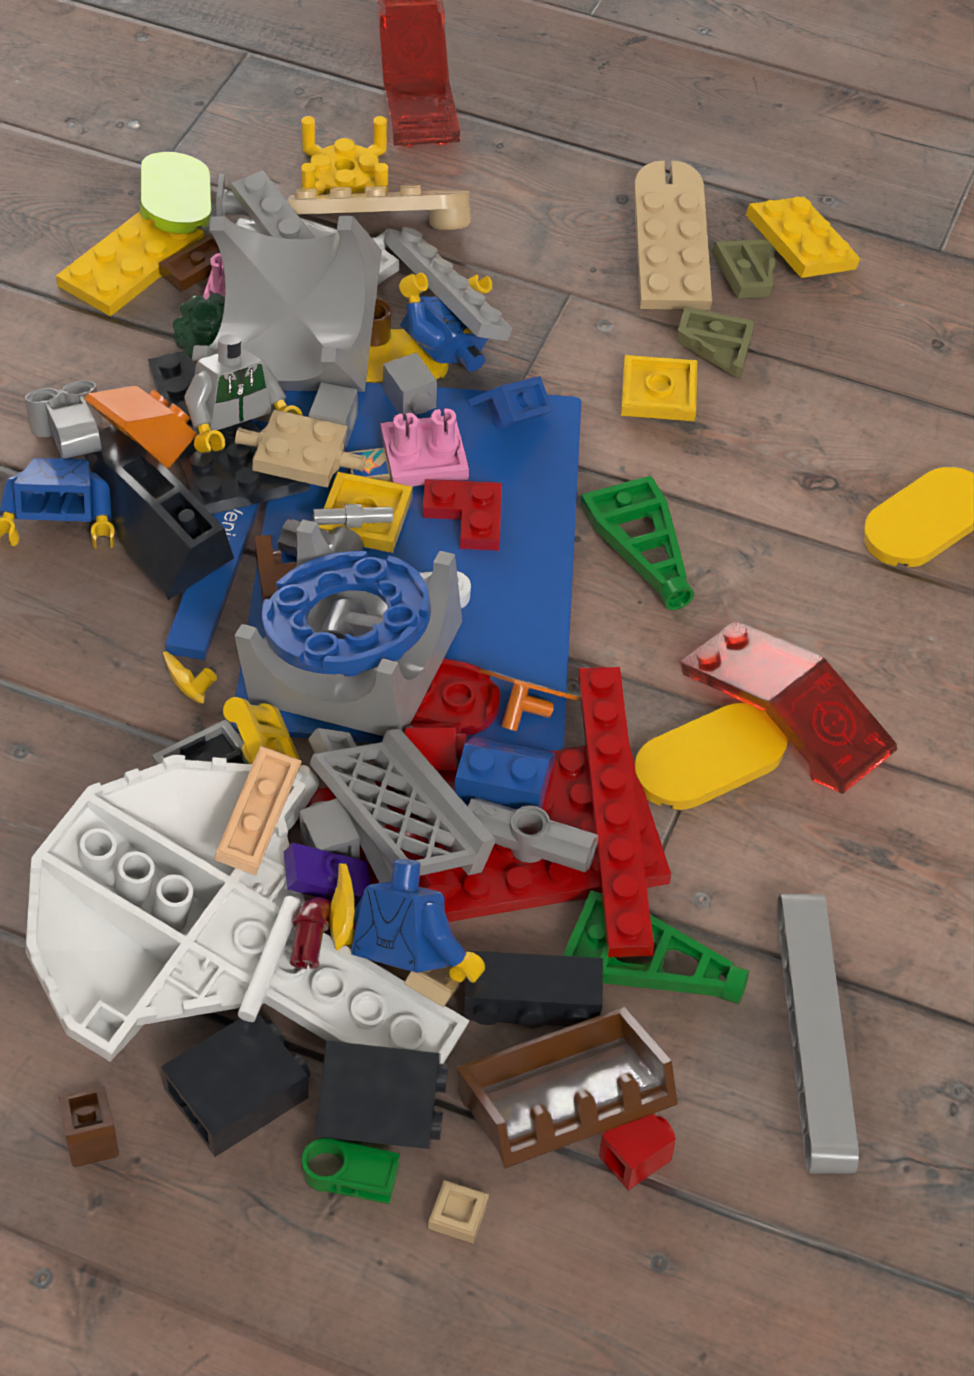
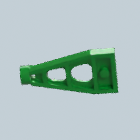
(633, 501)
(590, 941)

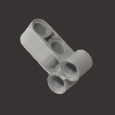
(66, 418)

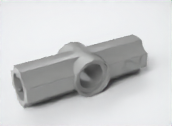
(548, 839)

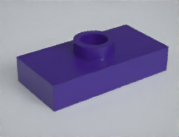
(316, 872)

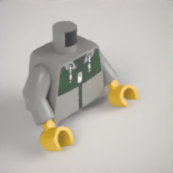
(229, 391)

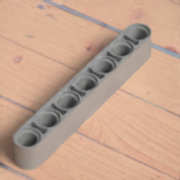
(817, 1035)

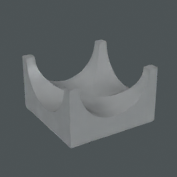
(300, 302)
(375, 698)

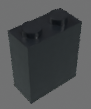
(236, 1082)
(381, 1095)

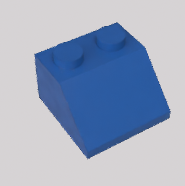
(503, 773)

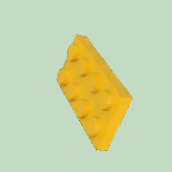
(122, 264)

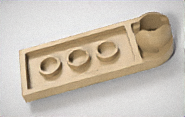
(446, 207)
(672, 238)

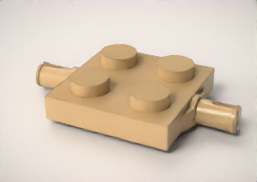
(300, 448)

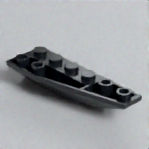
(158, 517)

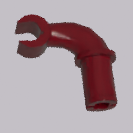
(310, 926)

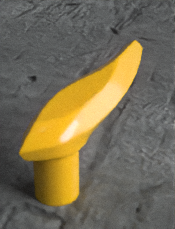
(186, 682)
(342, 910)

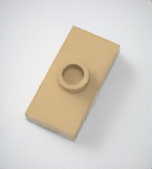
(433, 984)

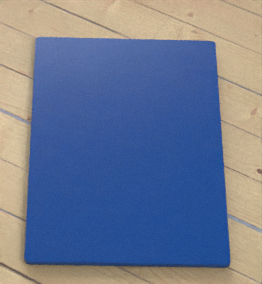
(517, 594)

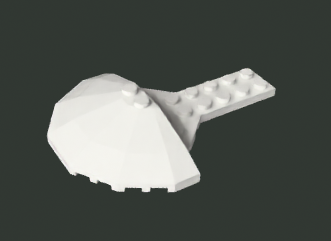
(150, 929)

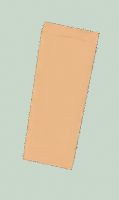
(257, 810)

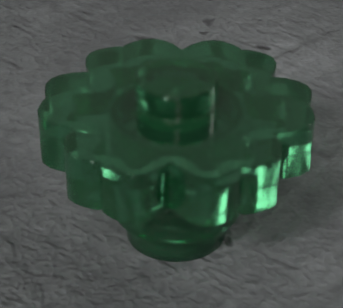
(199, 322)

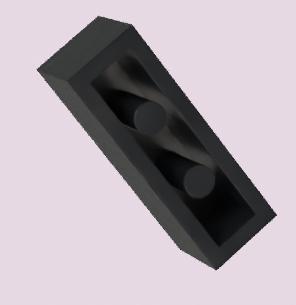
(535, 990)

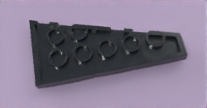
(222, 477)

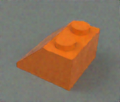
(146, 420)

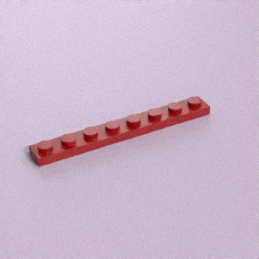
(615, 814)

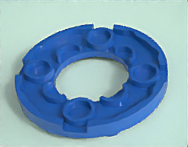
(314, 580)

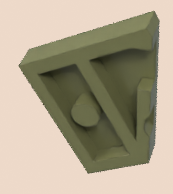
(747, 266)
(717, 338)

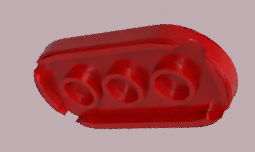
(461, 696)

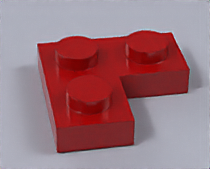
(472, 503)

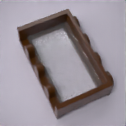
(567, 1086)

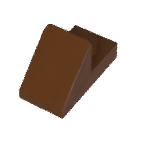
(269, 566)
(88, 1126)

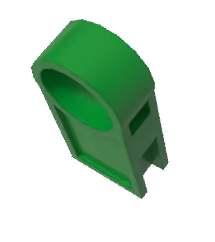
(365, 1170)

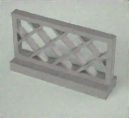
(420, 793)

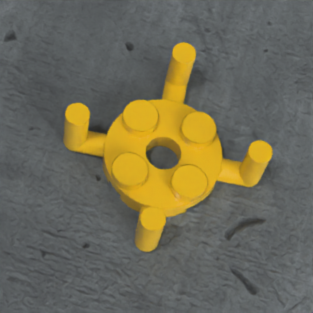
(344, 162)

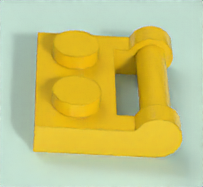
(259, 727)

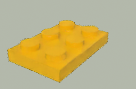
(802, 236)

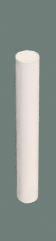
(269, 959)

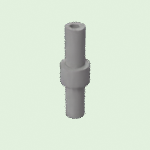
(353, 515)

